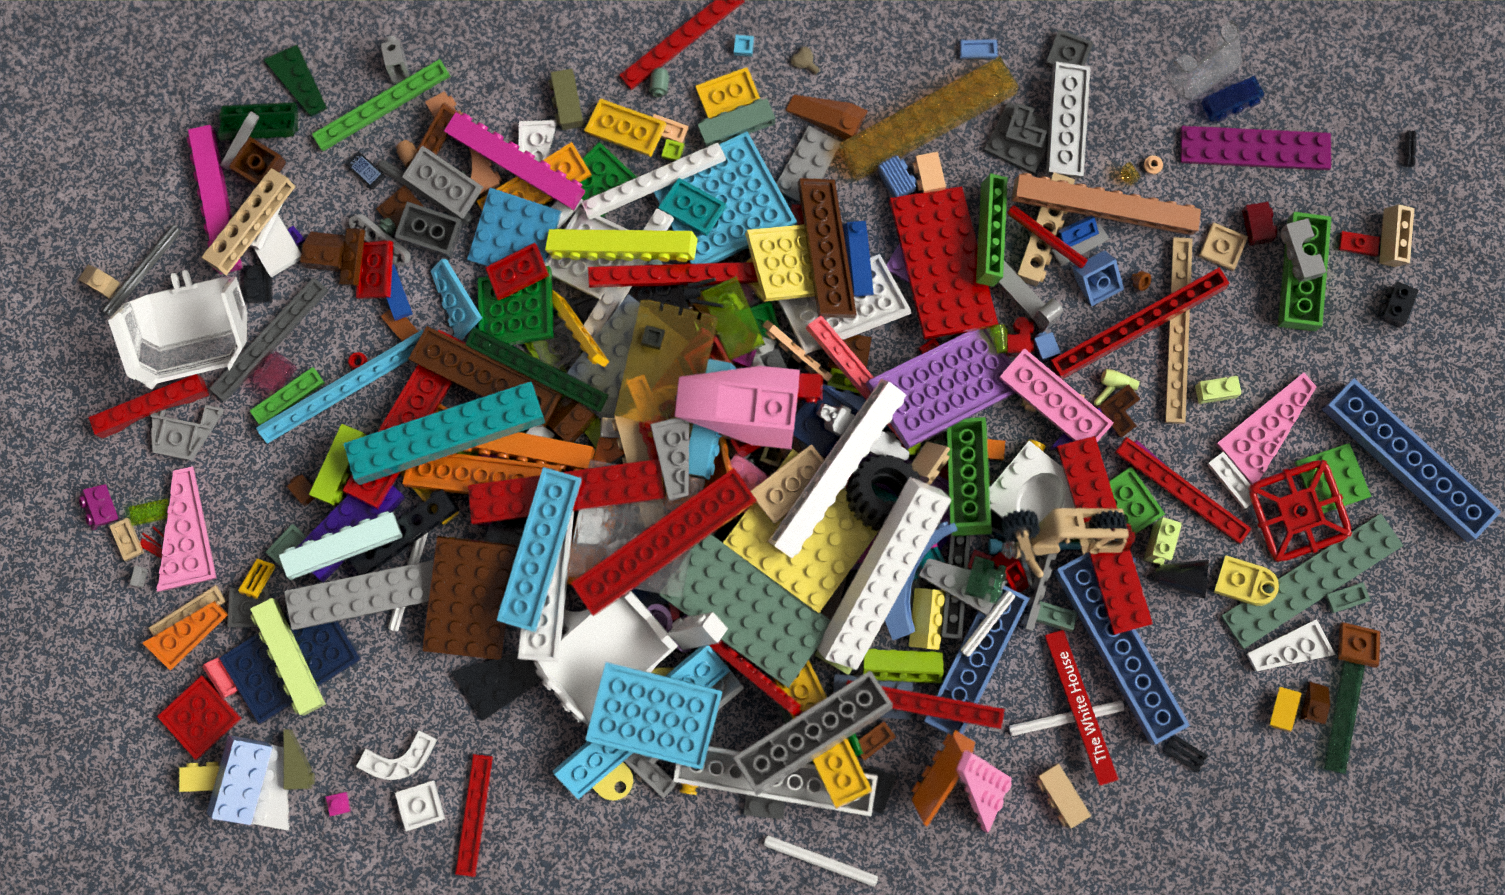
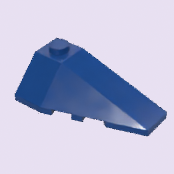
(858, 257)

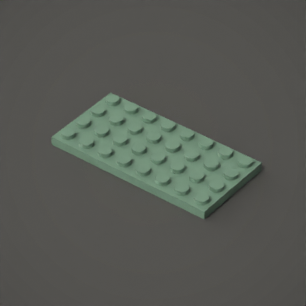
(760, 615)

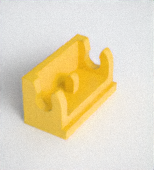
(1285, 709)

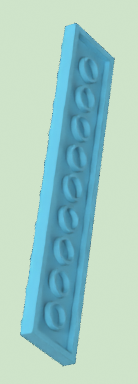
(595, 761)

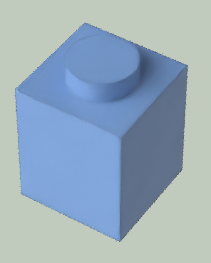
(1046, 346)

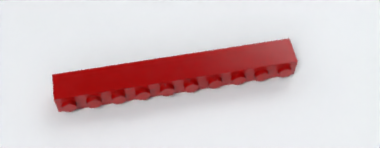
(1139, 323)

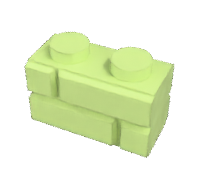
(1218, 389)

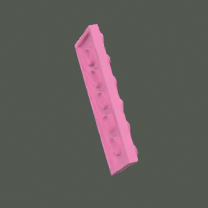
(1054, 398)

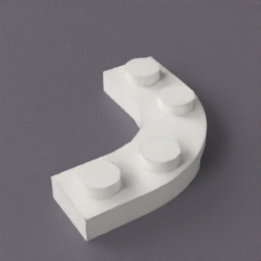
(403, 766)

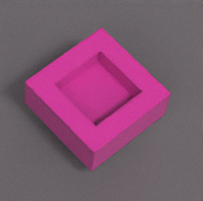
(338, 804)

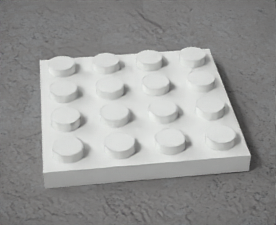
(576, 271)

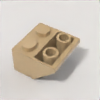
(930, 461)

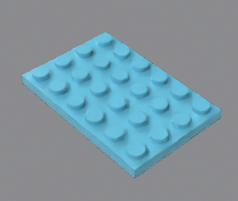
(654, 715)

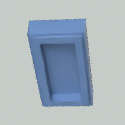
(978, 49)

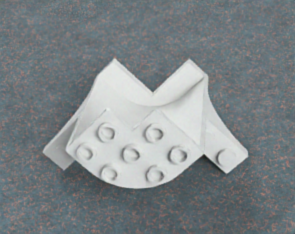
(618, 635)

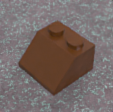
(323, 251)
(570, 419)

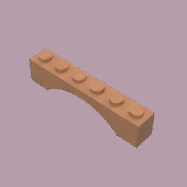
(481, 166)

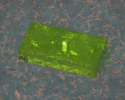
(149, 512)

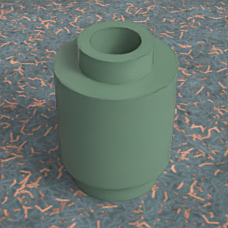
(659, 82)

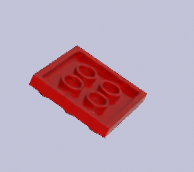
(199, 717)

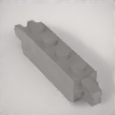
(838, 420)

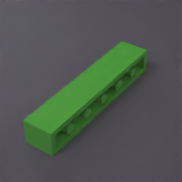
(991, 230)

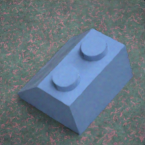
(1099, 278)

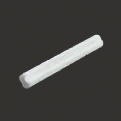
(987, 623)

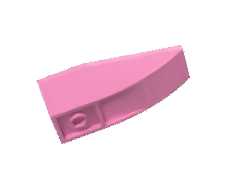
(742, 403)

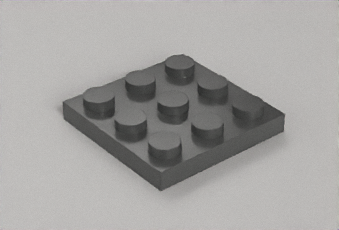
(1012, 152)

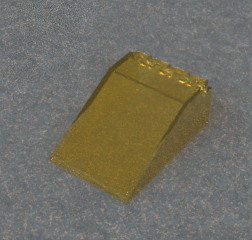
(653, 375)

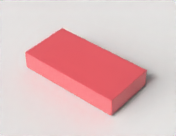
(220, 677)

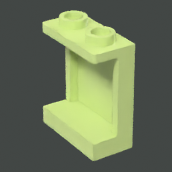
(1162, 541)

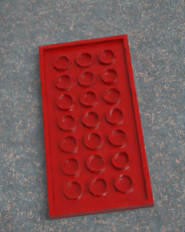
(942, 262)

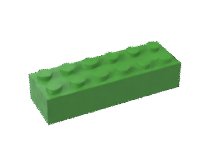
(1304, 301)
(969, 477)

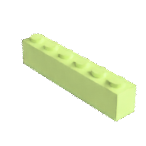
(287, 656)

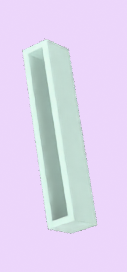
(340, 546)

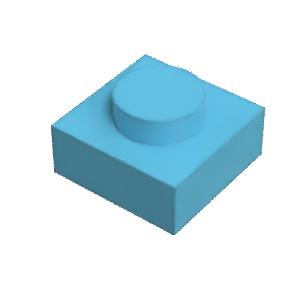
(743, 45)

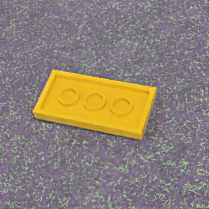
(625, 127)

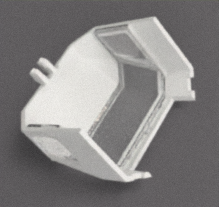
(181, 330)

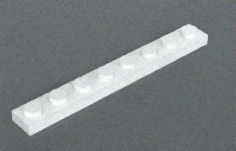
(653, 181)
(615, 295)

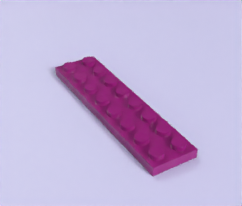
(1255, 148)

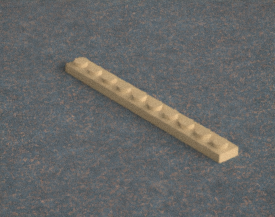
(1178, 335)

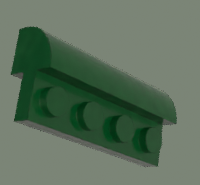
(274, 120)

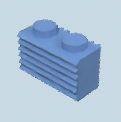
(896, 177)

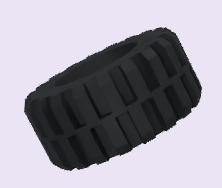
(861, 496)

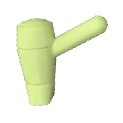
(1113, 380)

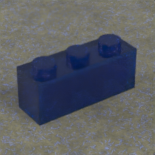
(1233, 99)

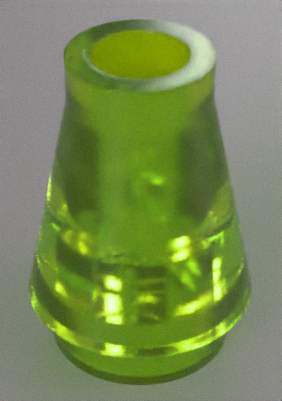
(999, 338)

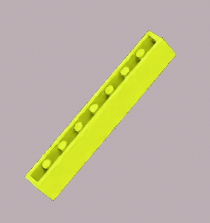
(621, 244)

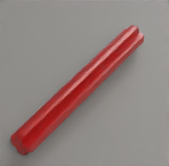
(1047, 236)

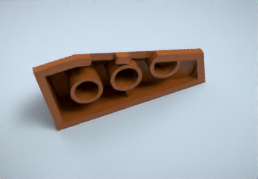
(833, 116)

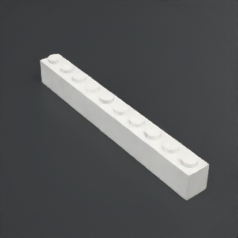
(837, 468)

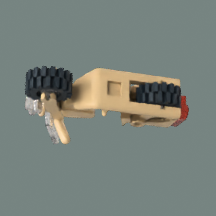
(1102, 534)

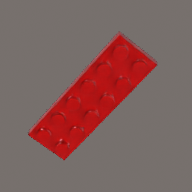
(758, 678)

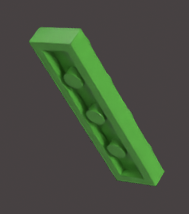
(287, 396)

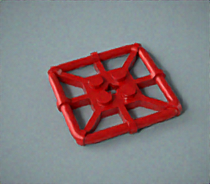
(1287, 507)

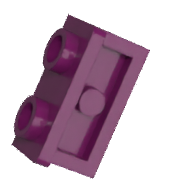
(98, 506)

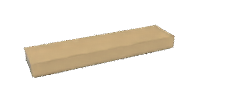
(194, 605)

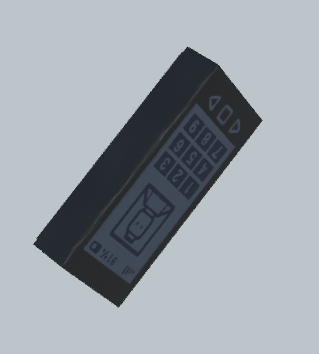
(365, 170)

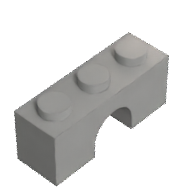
(1304, 265)

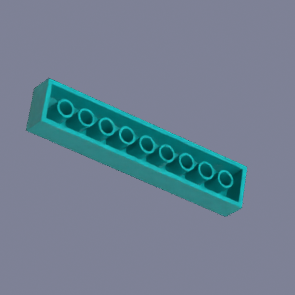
(444, 433)

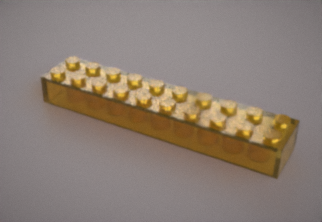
(928, 118)

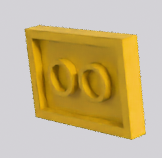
(727, 92)

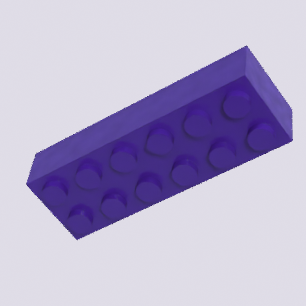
(350, 513)

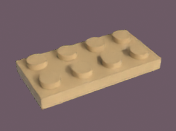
(784, 487)

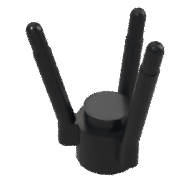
(693, 291)

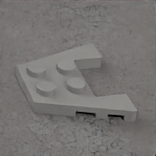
(180, 437)

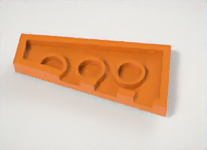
(181, 638)

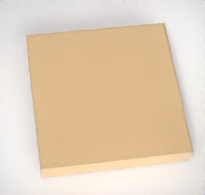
(1223, 246)

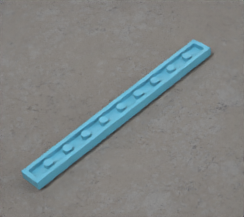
(338, 389)

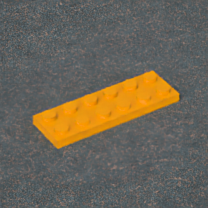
(566, 160)

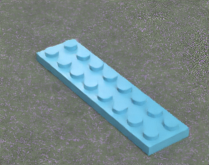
(539, 549)

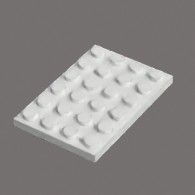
(872, 310)

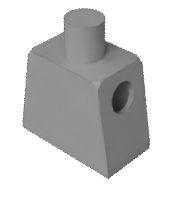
(394, 55)

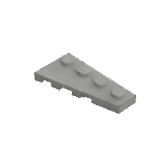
(672, 448)
(954, 582)

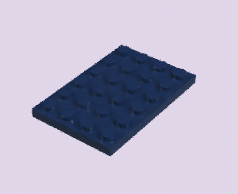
(254, 673)

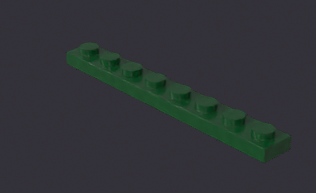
(537, 369)

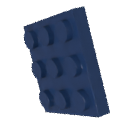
(810, 427)

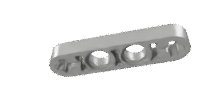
(240, 139)
(380, 236)

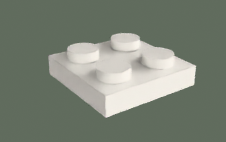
(420, 805)

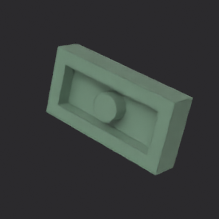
(1347, 597)
(1056, 616)

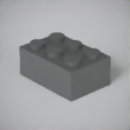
(429, 230)

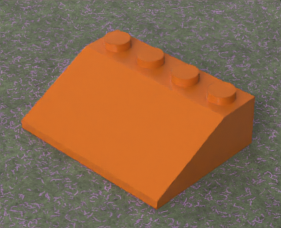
(941, 776)

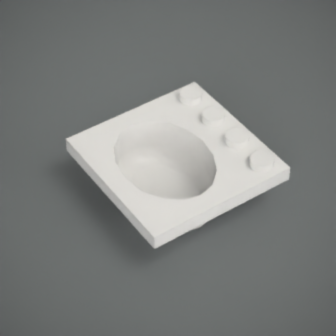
(1032, 484)

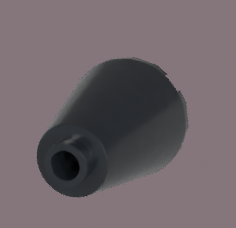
(1185, 577)

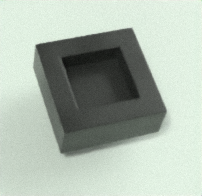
(652, 337)

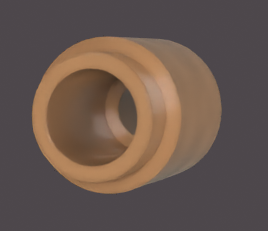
(406, 152)

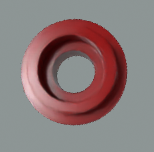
(353, 357)

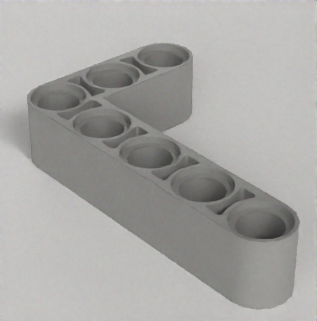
(1028, 302)

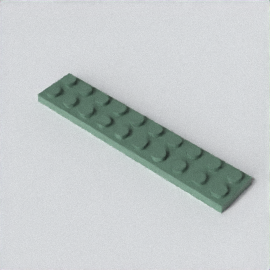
(1314, 580)

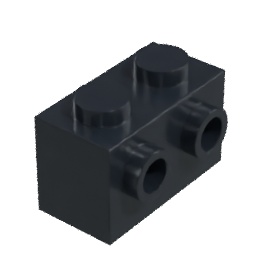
(1398, 304)

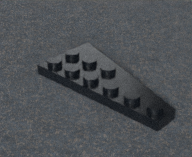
(496, 682)

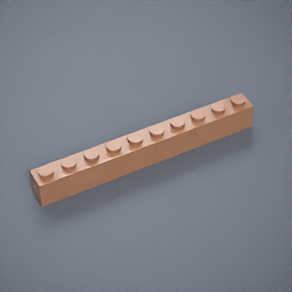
(1106, 204)

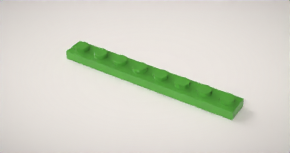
(381, 105)

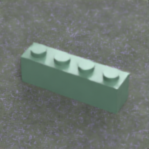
(733, 123)

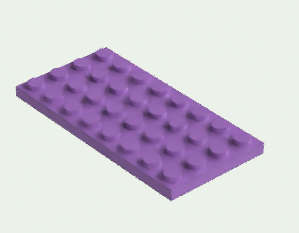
(946, 385)

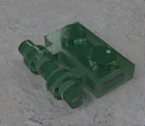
(979, 579)

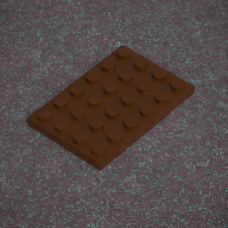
(467, 597)

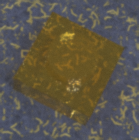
(1130, 174)

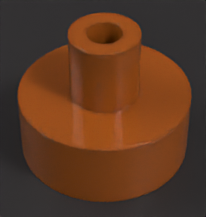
(1141, 280)

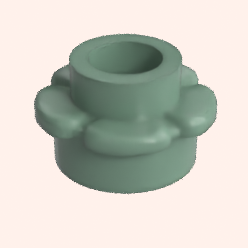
(387, 226)

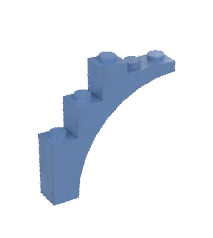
(899, 617)

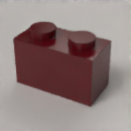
(1259, 223)

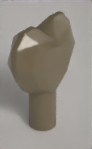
(804, 59)

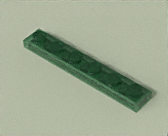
(1344, 717)

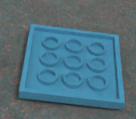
(509, 226)

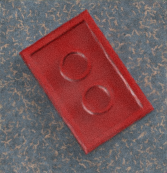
(375, 270)
(517, 271)

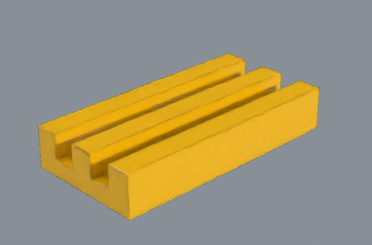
(258, 583)

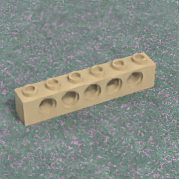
(248, 221)
(1026, 271)

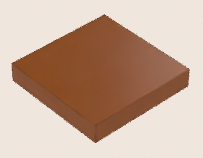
(1359, 645)

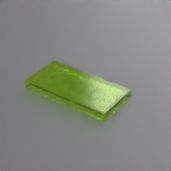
(736, 321)

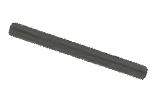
(397, 174)
(142, 269)

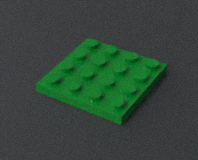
(519, 317)

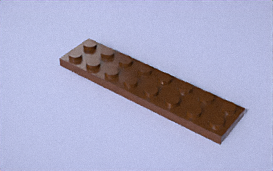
(826, 248)
(475, 370)

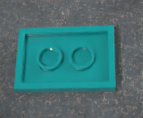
(692, 207)

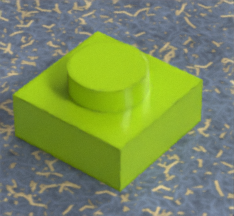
(672, 150)

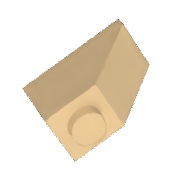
(99, 281)

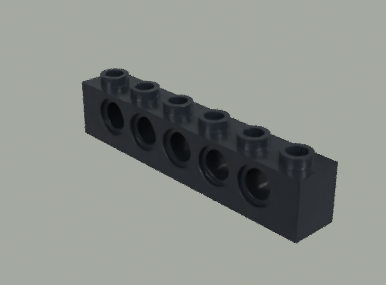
(446, 508)

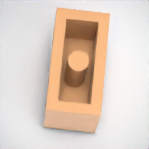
(929, 173)

